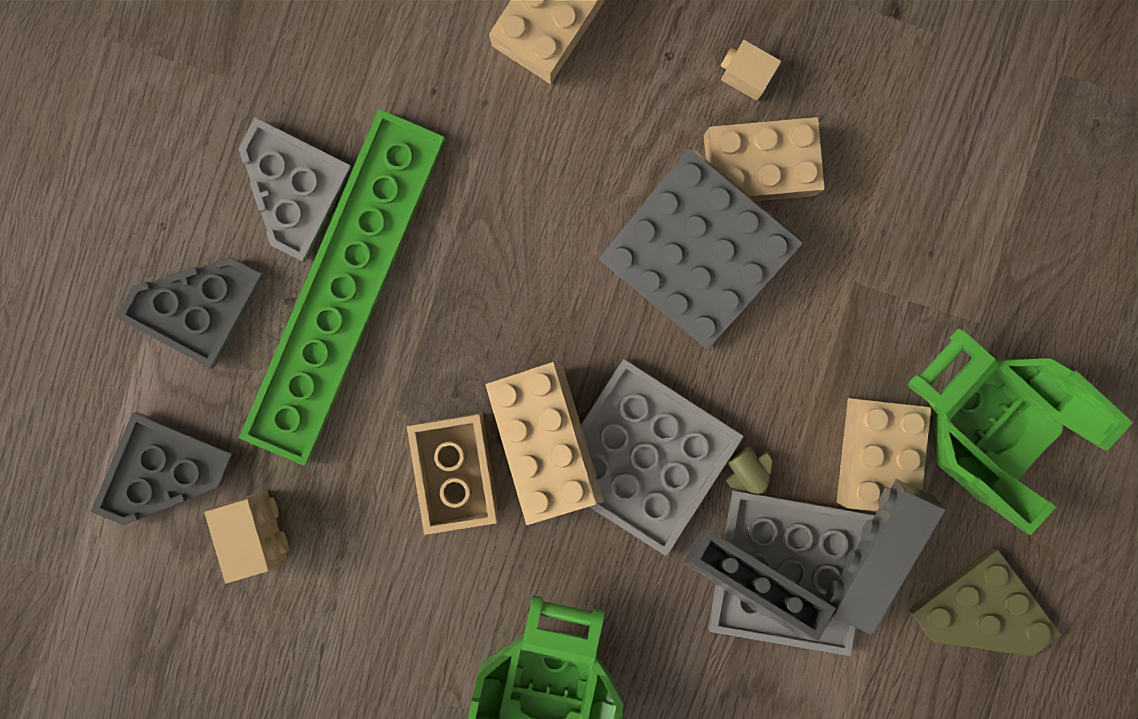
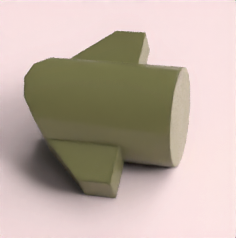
(750, 471)

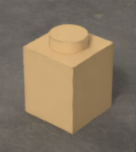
(749, 69)

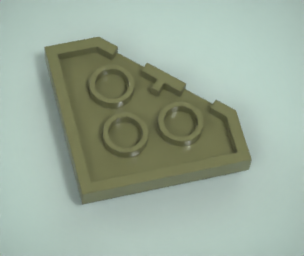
(986, 610)

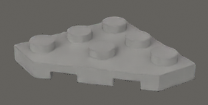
(291, 186)

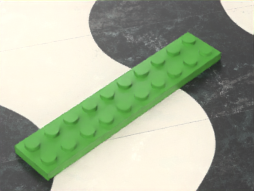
(342, 287)

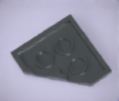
(194, 307)
(157, 470)

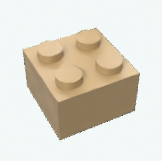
(247, 536)

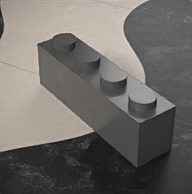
(884, 555)
(758, 585)

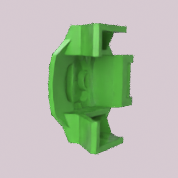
(1004, 417)
(548, 672)

